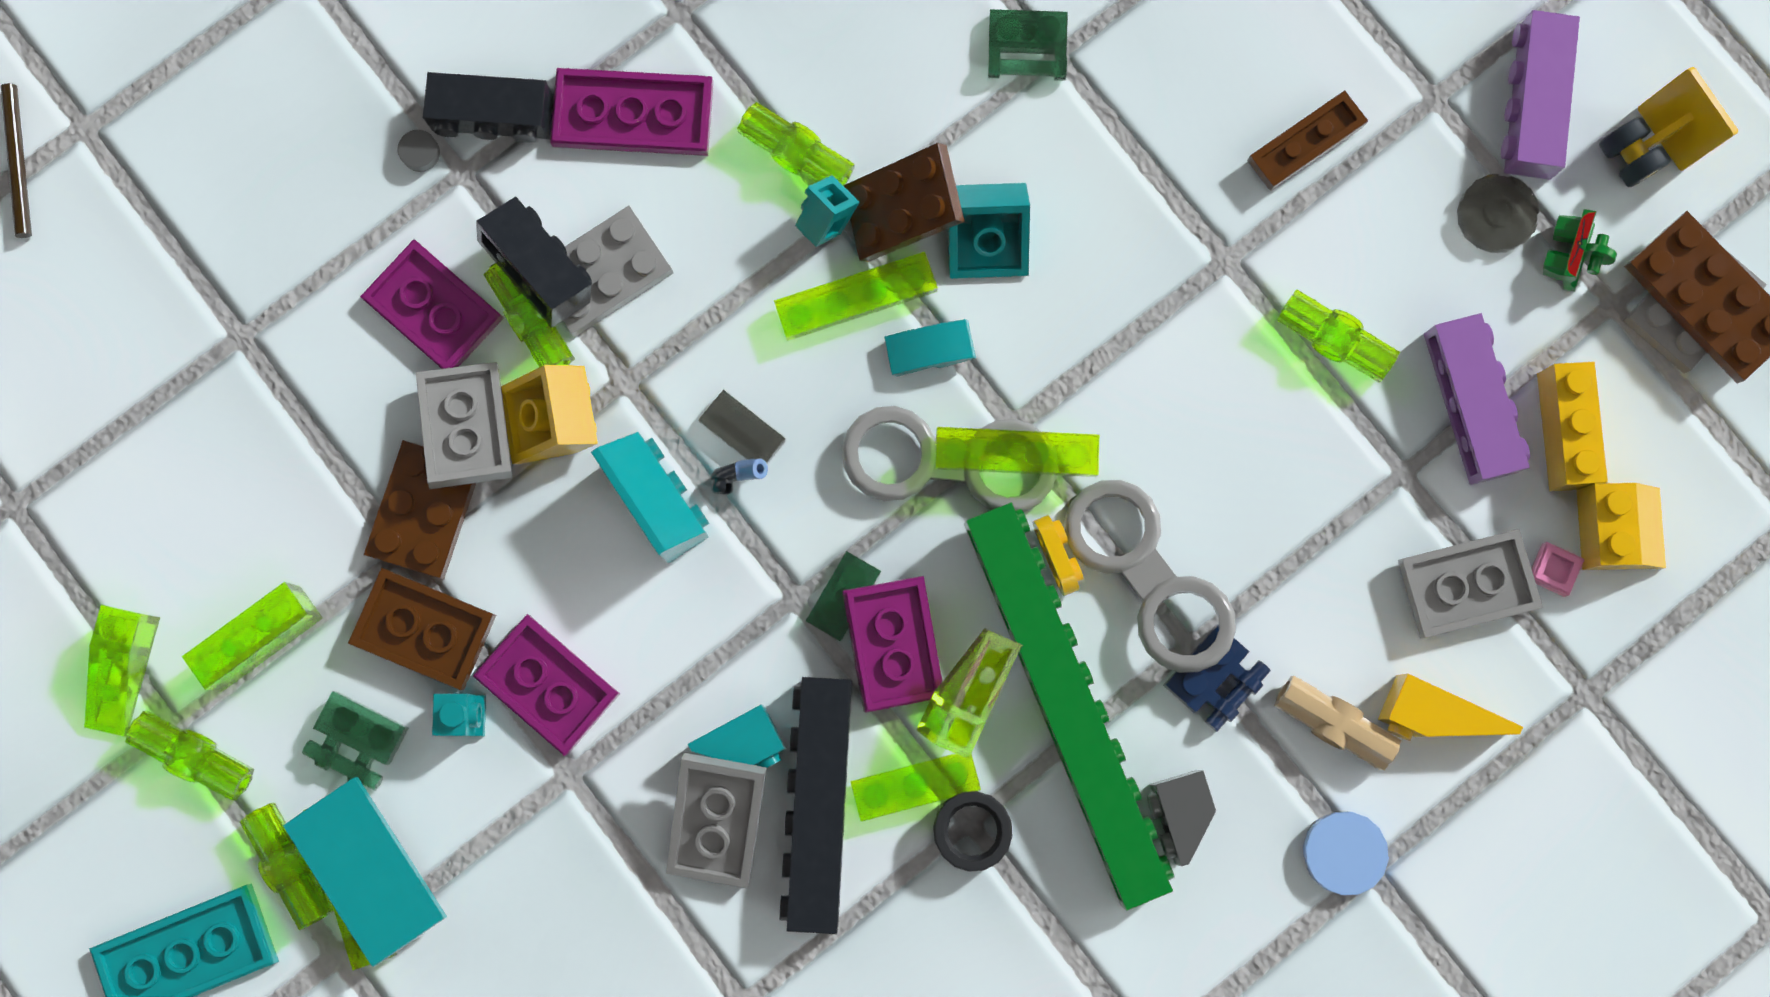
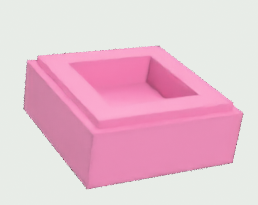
(1556, 569)

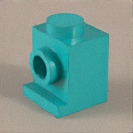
(825, 210)
(459, 715)

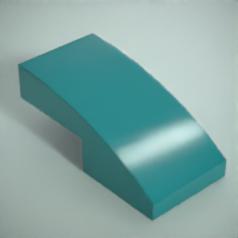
(930, 347)

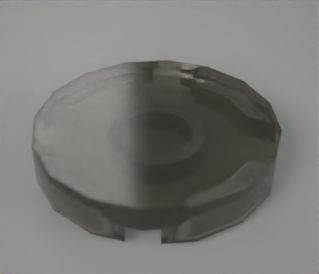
(1498, 213)

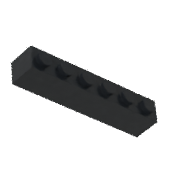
(818, 805)

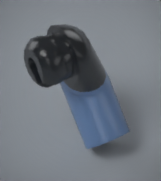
(738, 471)

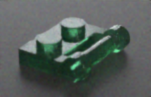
(1029, 34)

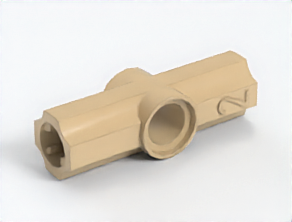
(1337, 723)

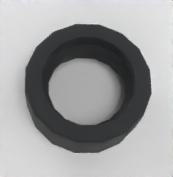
(996, 851)

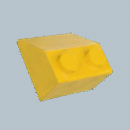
(548, 413)
(1620, 526)

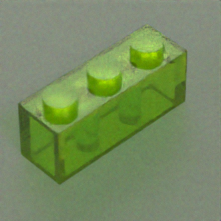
(252, 637)

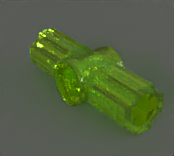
(793, 145)
(1338, 336)
(543, 341)
(189, 755)
(284, 867)

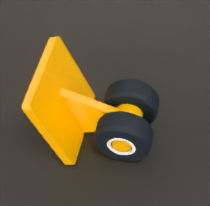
(1684, 121)

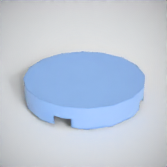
(1345, 853)

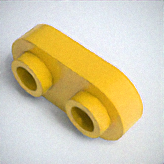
(1051, 539)

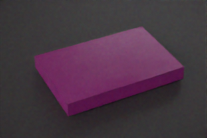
(432, 306)
(892, 643)
(546, 685)

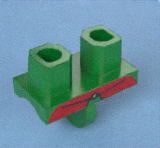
(1579, 233)

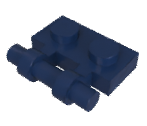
(1199, 687)

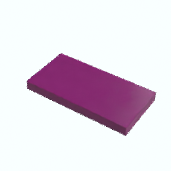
(632, 111)

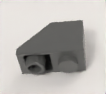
(1185, 813)

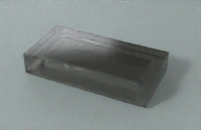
(741, 429)

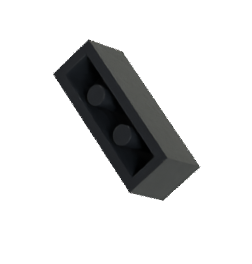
(487, 106)
(534, 261)

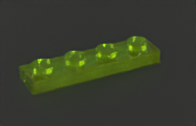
(856, 296)
(1017, 451)

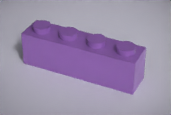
(1540, 95)
(1477, 399)

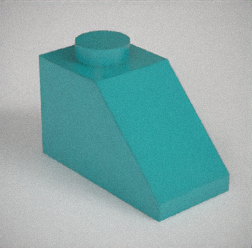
(744, 740)

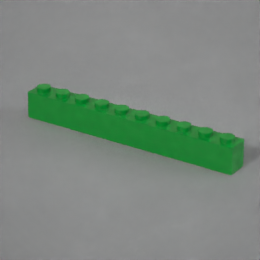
(1068, 706)

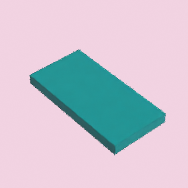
(364, 871)
(188, 949)

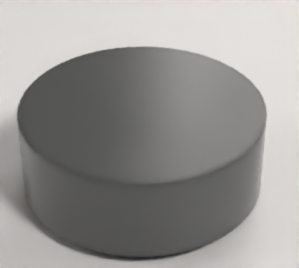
(418, 150)

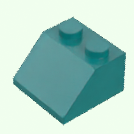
(994, 232)

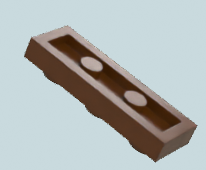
(1307, 140)

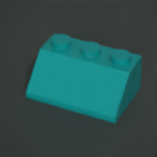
(652, 495)

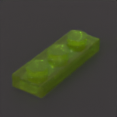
(914, 785)

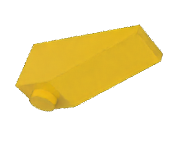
(1429, 711)

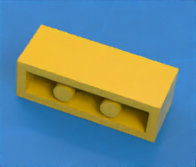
(1572, 426)

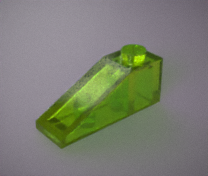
(117, 667)
(969, 693)

